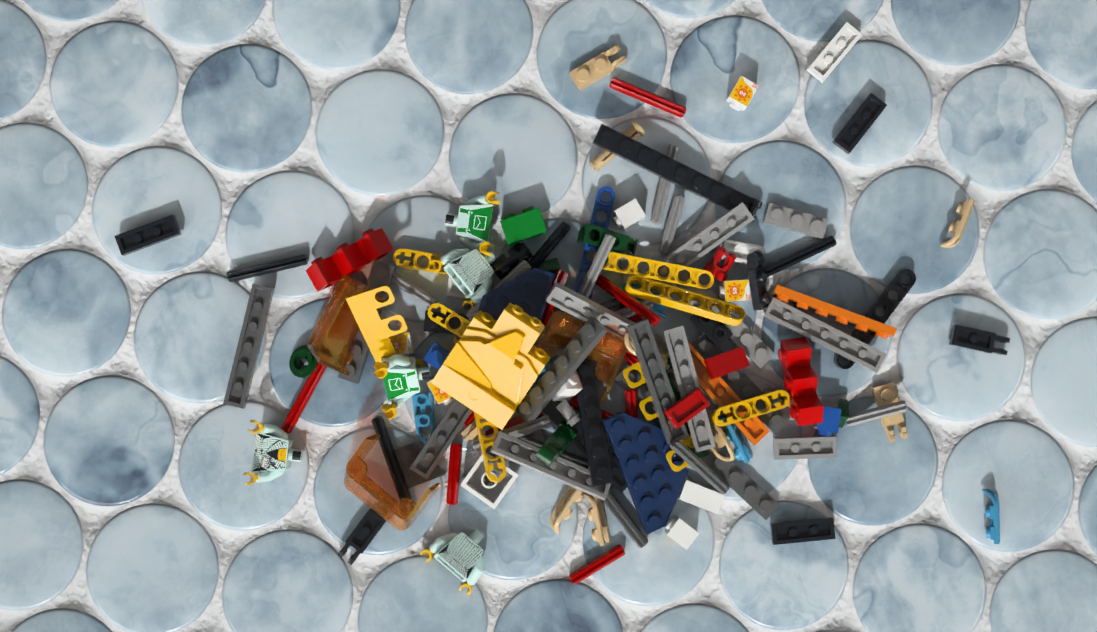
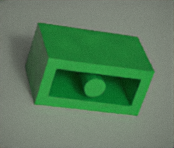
(523, 226)

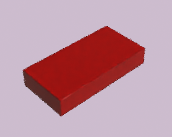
(726, 363)
(686, 407)

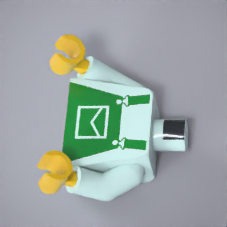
(474, 222)
(400, 380)

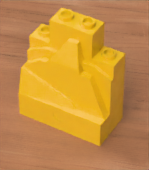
(494, 364)

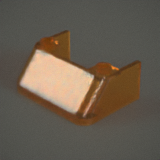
(338, 327)
(608, 352)
(399, 513)

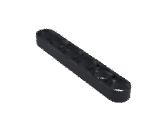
(890, 306)

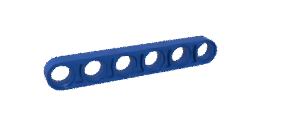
(598, 206)

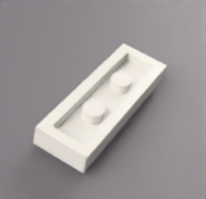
(834, 52)

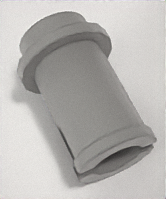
(568, 413)

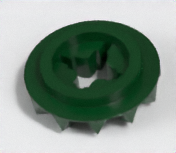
(297, 366)

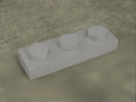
(795, 221)
(805, 447)

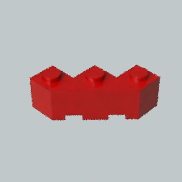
(349, 259)
(800, 381)

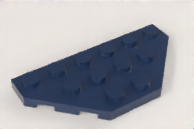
(525, 291)
(643, 462)

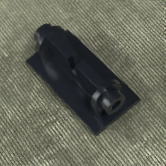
(503, 266)
(714, 330)

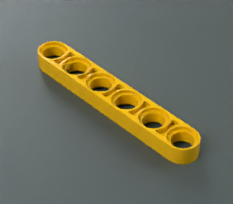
(653, 267)
(684, 302)

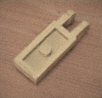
(596, 68)
(885, 395)

